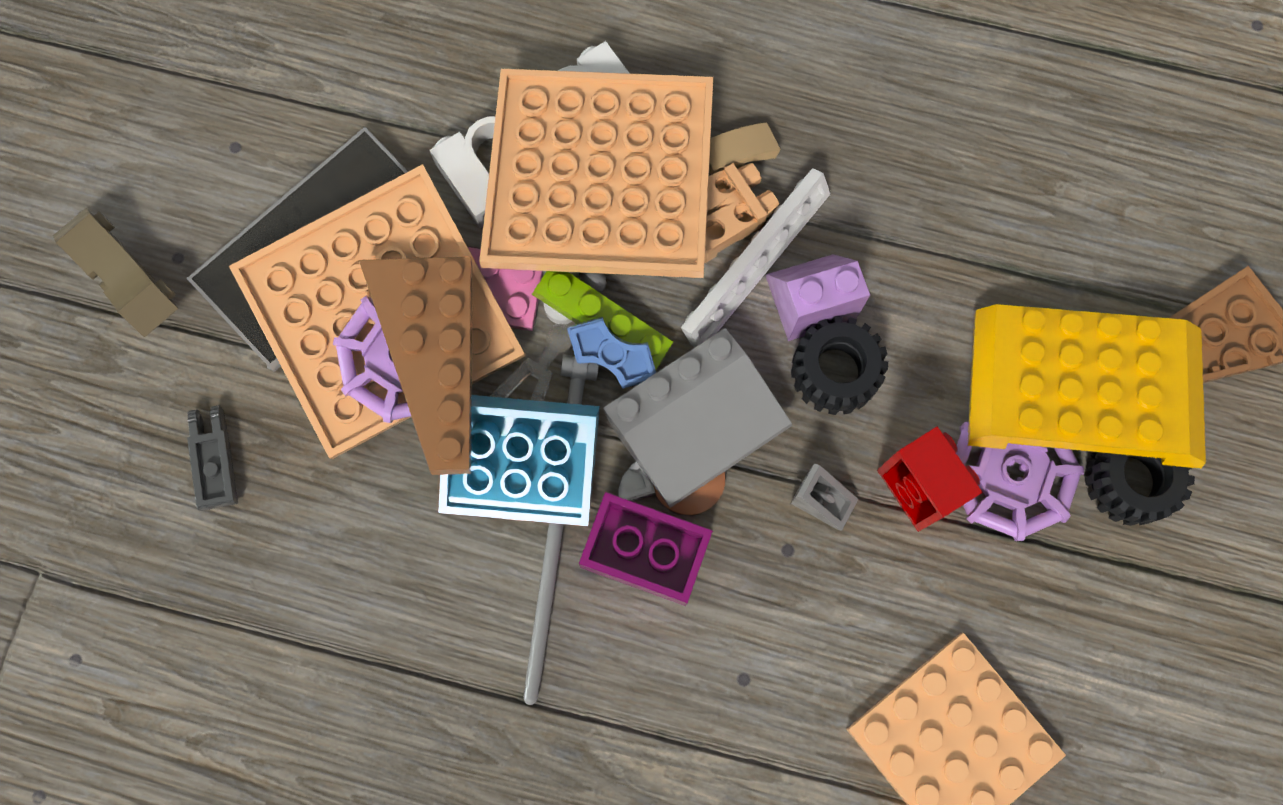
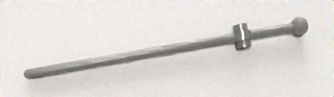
(578, 375)

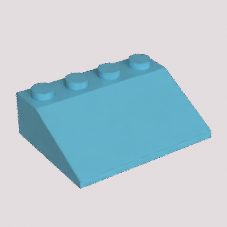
(526, 462)

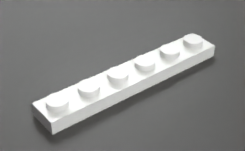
(757, 258)

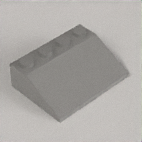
(697, 417)

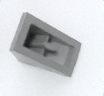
(825, 498)

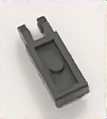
(211, 461)

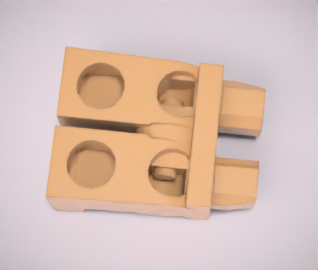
(734, 208)

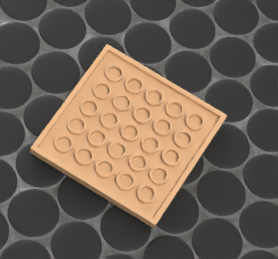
(599, 173)
(313, 285)

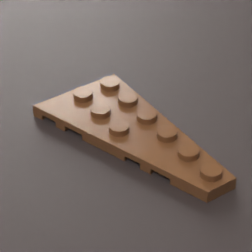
(1238, 326)
(428, 330)

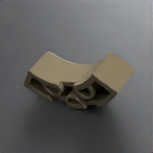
(124, 279)

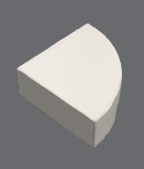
(635, 484)

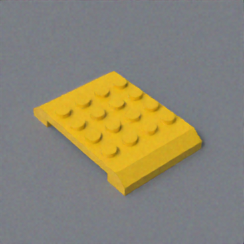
(1088, 383)

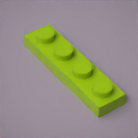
(583, 303)

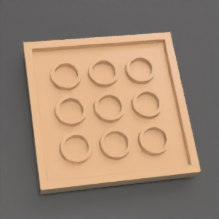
(956, 734)

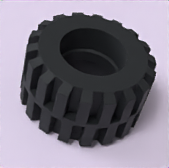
(851, 340)
(1123, 502)

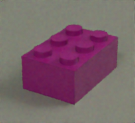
(645, 549)

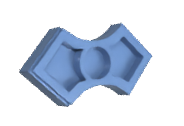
(597, 344)

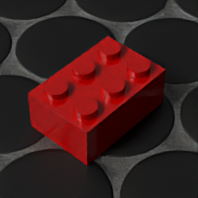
(930, 478)

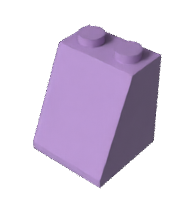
(817, 292)

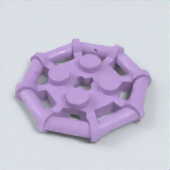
(377, 366)
(1021, 492)

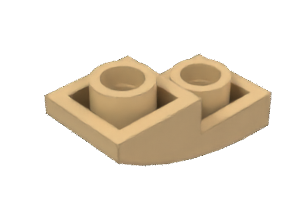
(742, 146)

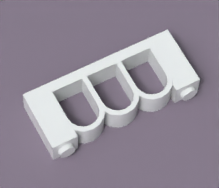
(457, 156)

